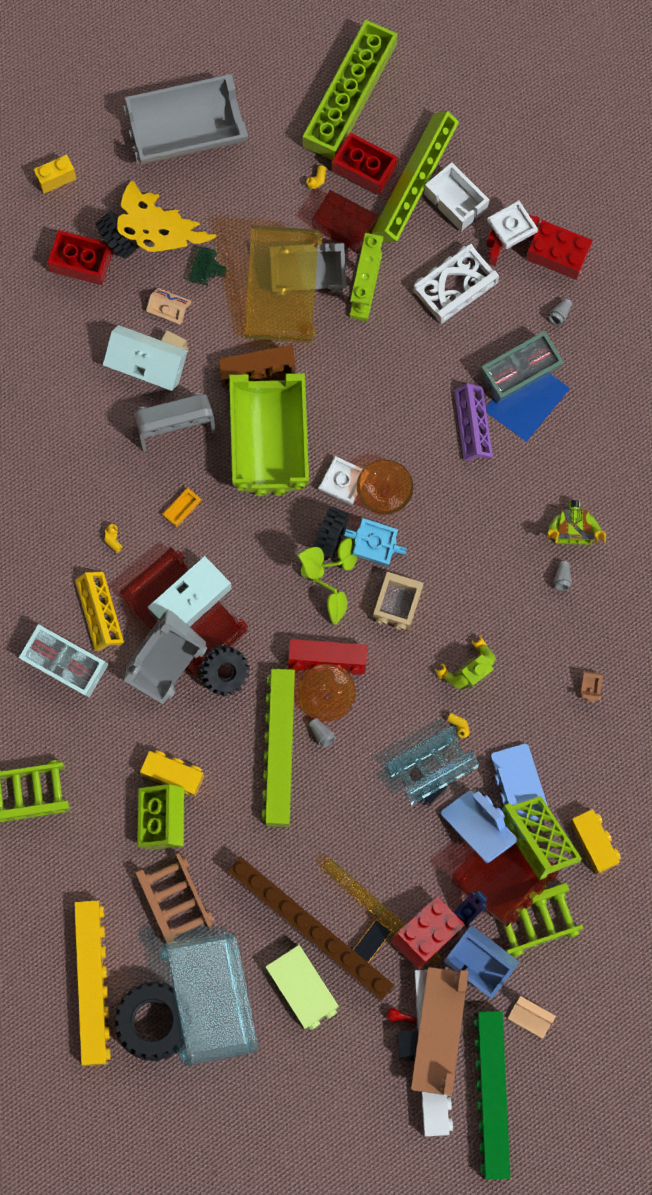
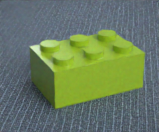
(161, 817)

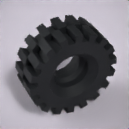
(108, 229)
(331, 530)
(214, 660)

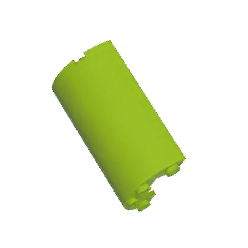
(269, 435)

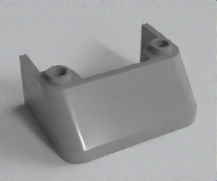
(173, 416)

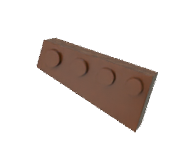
(260, 365)

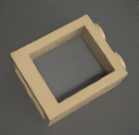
(398, 601)

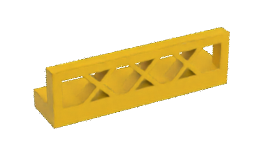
(95, 610)

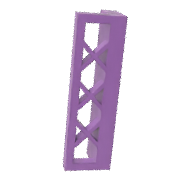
(469, 422)

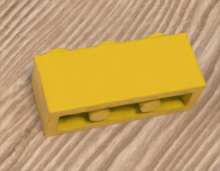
(172, 772)
(595, 841)

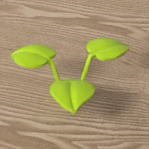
(313, 569)

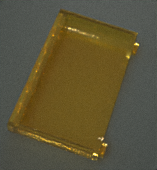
(281, 283)

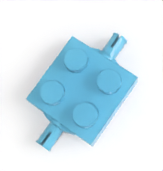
(374, 542)

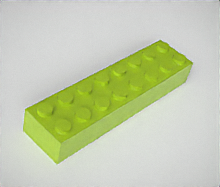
(350, 89)

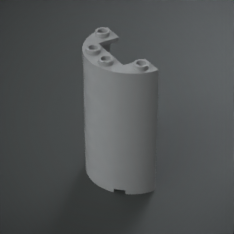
(185, 119)

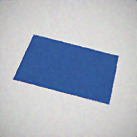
(528, 407)

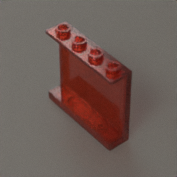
(505, 881)

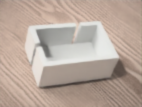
(456, 196)

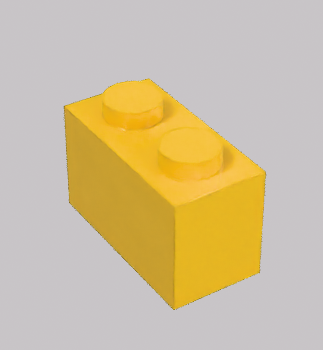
(55, 174)

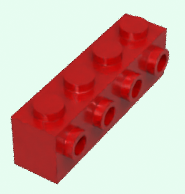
(307, 654)

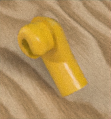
(318, 180)
(110, 538)
(461, 725)

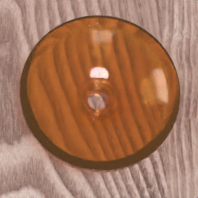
(388, 476)
(322, 680)

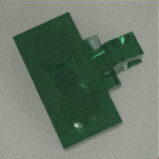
(206, 267)

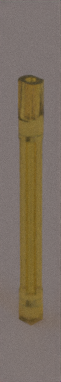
(368, 900)

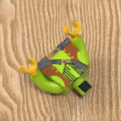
(575, 527)
(472, 670)

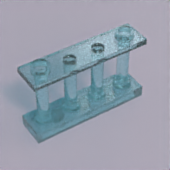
(439, 778)

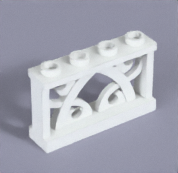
(448, 267)

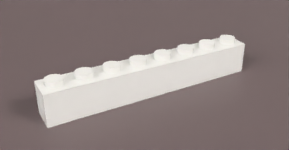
(434, 1106)

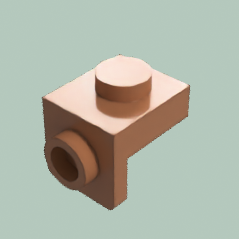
(591, 686)

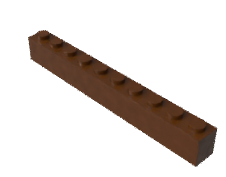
(310, 929)

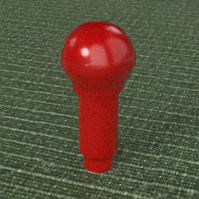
(394, 1015)

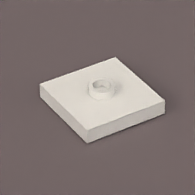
(512, 224)
(341, 480)

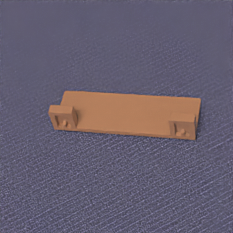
(439, 1031)

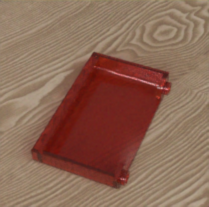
(214, 626)

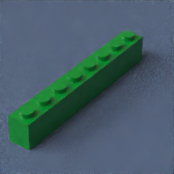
(493, 1095)

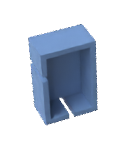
(486, 961)

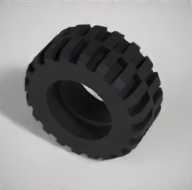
(126, 1030)

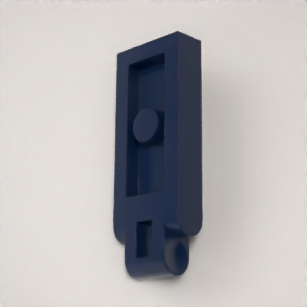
(471, 907)

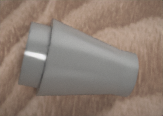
(559, 313)
(563, 576)
(322, 733)

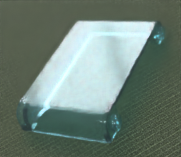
(211, 998)

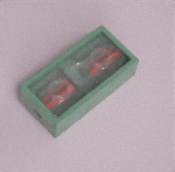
(521, 367)

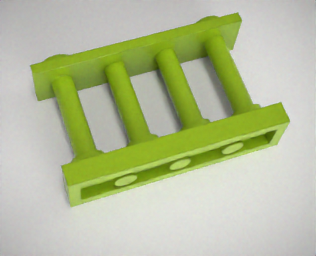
(366, 277)
(39, 807)
(558, 893)

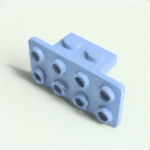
(517, 778)
(479, 825)

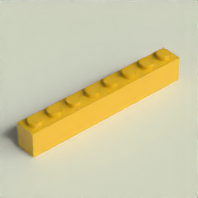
(91, 983)

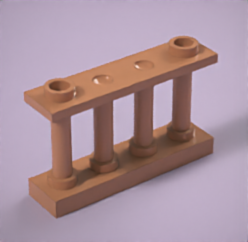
(164, 915)

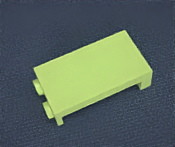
(302, 988)

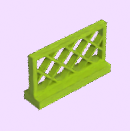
(528, 841)

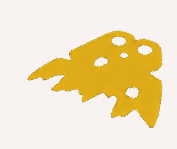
(155, 219)

